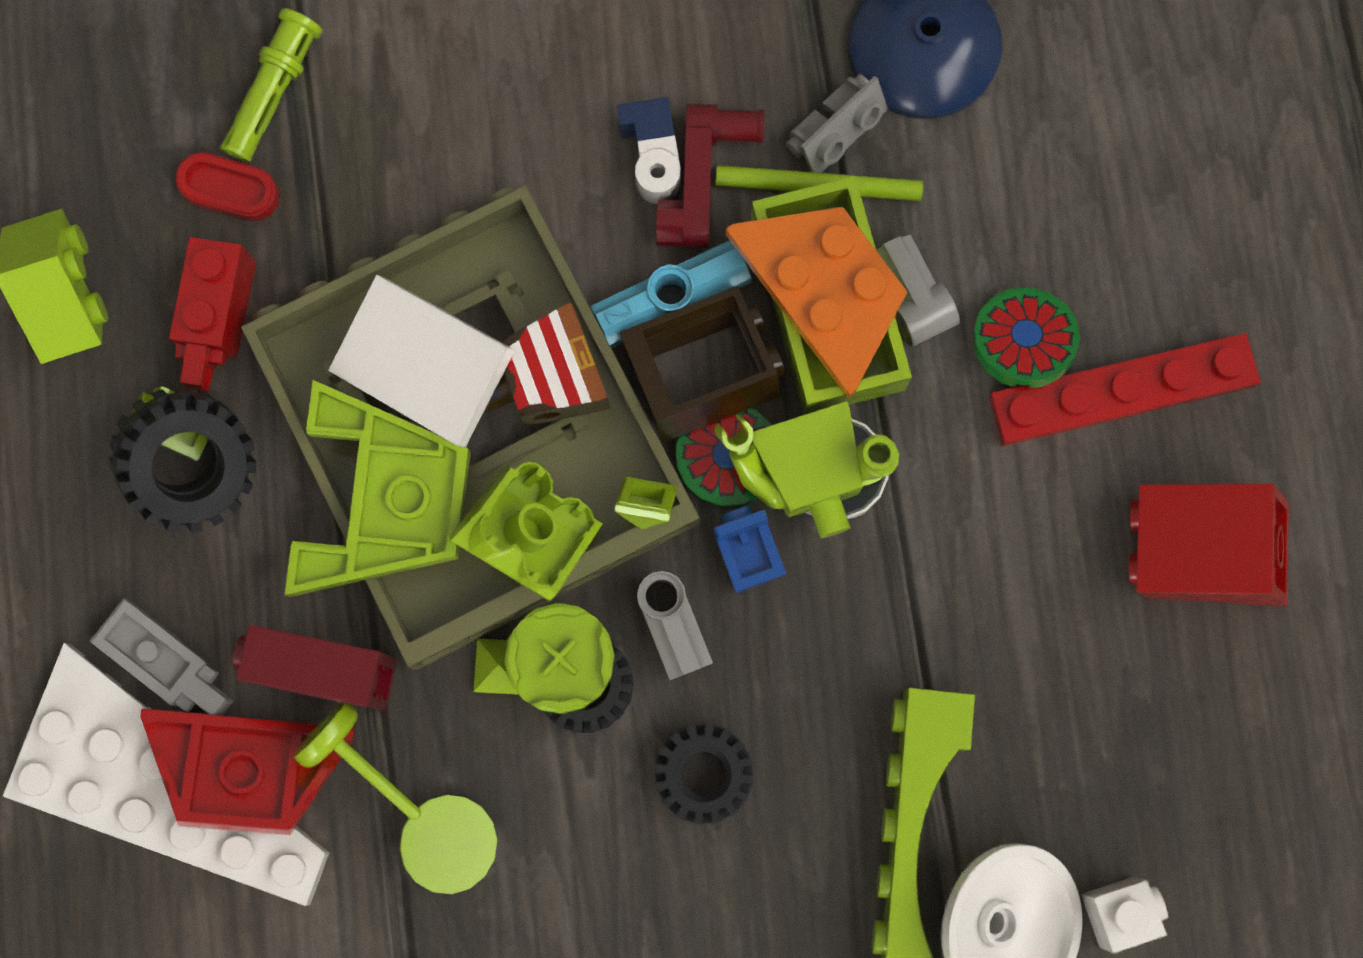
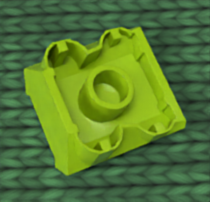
(528, 529)

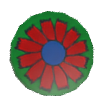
(1025, 337)
(707, 466)

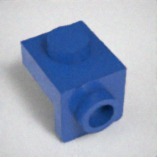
(748, 549)

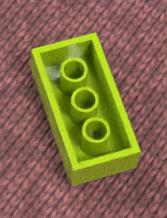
(815, 386)

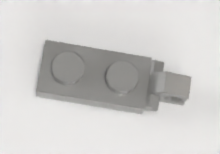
(160, 660)

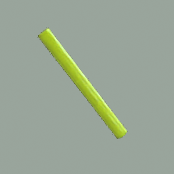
(795, 180)

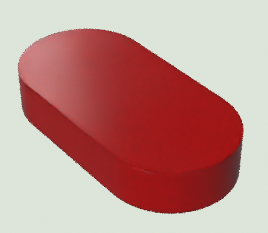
(227, 186)

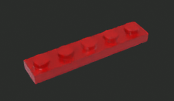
(1125, 389)

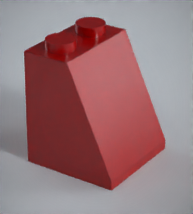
(1211, 543)

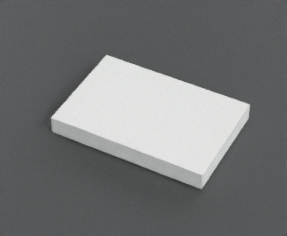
(421, 361)

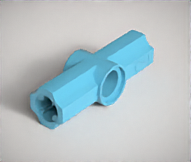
(698, 277)

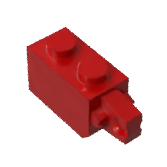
(210, 308)

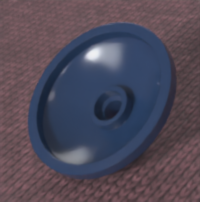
(921, 72)

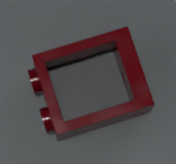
(314, 667)

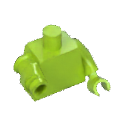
(810, 464)

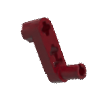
(687, 220)

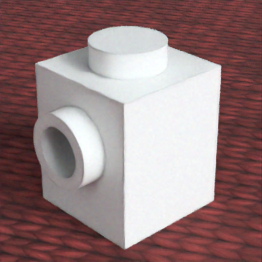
(1125, 914)

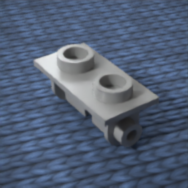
(854, 109)

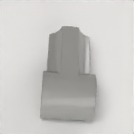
(927, 305)
(674, 630)

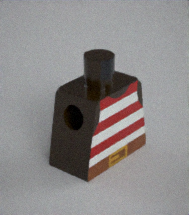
(550, 371)

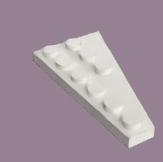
(96, 768)

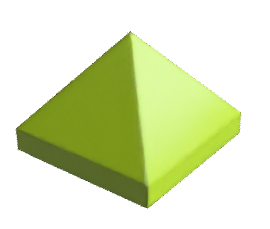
(645, 502)
(491, 669)

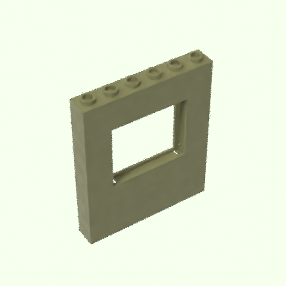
(466, 261)

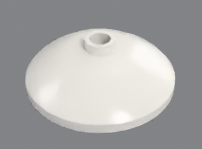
(1026, 899)

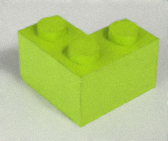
(46, 286)

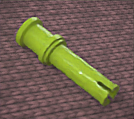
(279, 65)

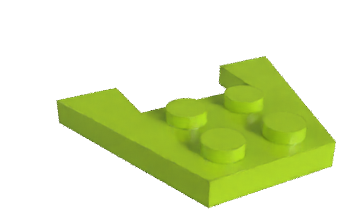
(403, 497)

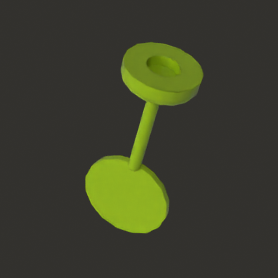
(444, 841)

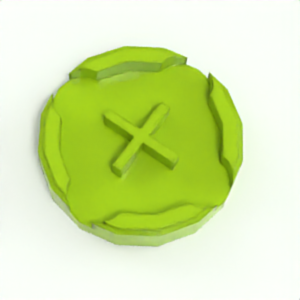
(559, 658)

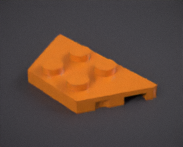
(825, 284)

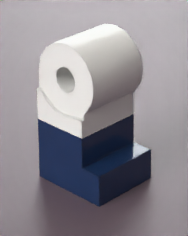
(658, 162)

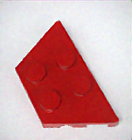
(235, 770)

